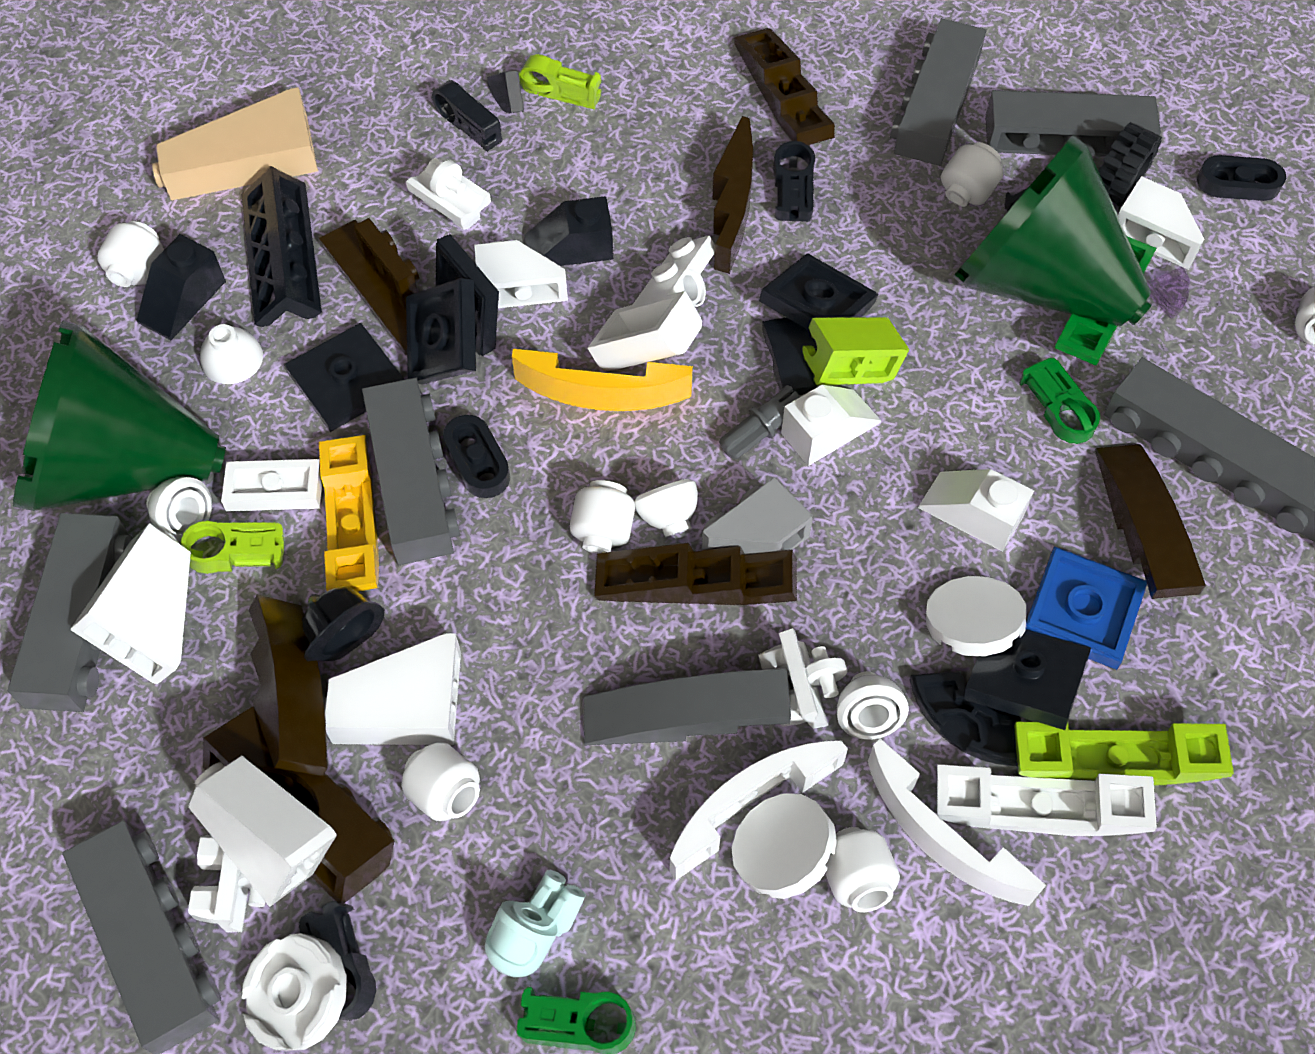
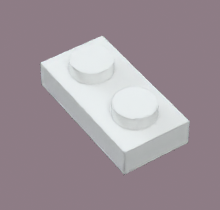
(272, 485)

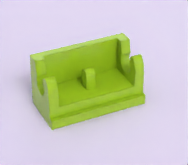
(854, 350)

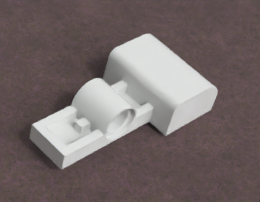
(663, 315)

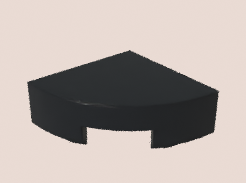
(507, 91)

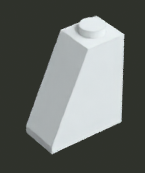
(141, 606)
(398, 697)
(260, 827)

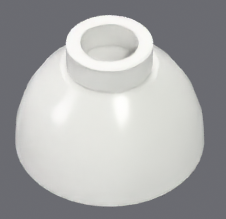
(230, 354)
(178, 505)
(669, 506)
(871, 707)

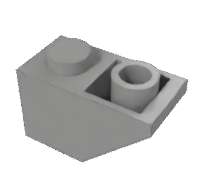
(761, 522)

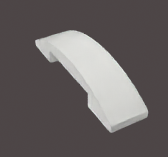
(803, 764)
(1046, 805)
(1001, 877)

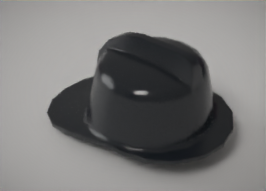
(339, 623)

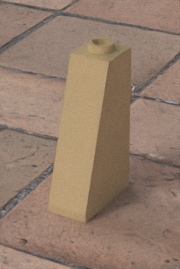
(238, 148)

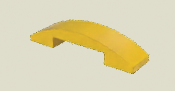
(599, 390)
(350, 514)

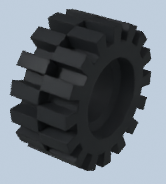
(1128, 161)

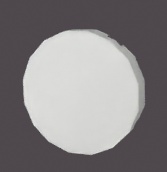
(976, 615)
(784, 845)
(294, 992)

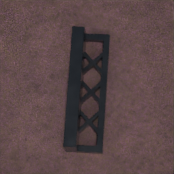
(286, 243)

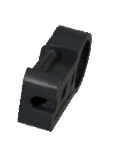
(468, 114)
(795, 188)
(336, 928)

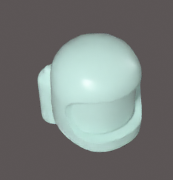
(527, 930)

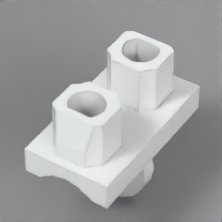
(449, 192)
(805, 676)
(226, 902)

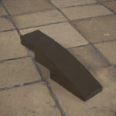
(783, 86)
(733, 192)
(1149, 522)
(696, 577)
(290, 690)

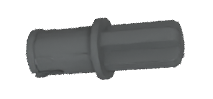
(758, 425)

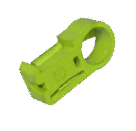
(563, 84)
(245, 545)

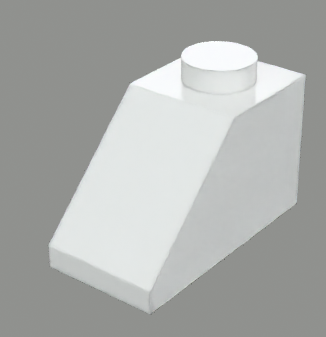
(1162, 221)
(521, 274)
(825, 421)
(979, 504)

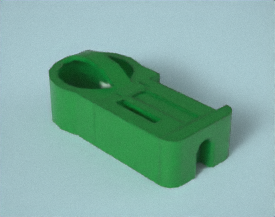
(1060, 393)
(565, 1021)

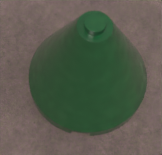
(1063, 247)
(106, 430)

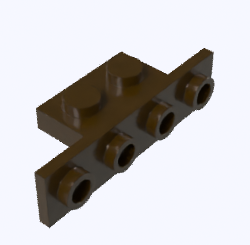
(375, 272)

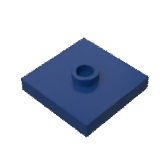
(1087, 605)

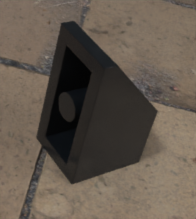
(574, 233)
(178, 286)

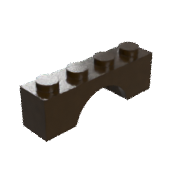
(362, 843)

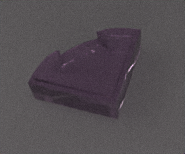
(1171, 291)

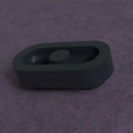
(1238, 177)
(478, 458)

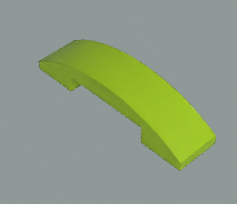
(1171, 757)

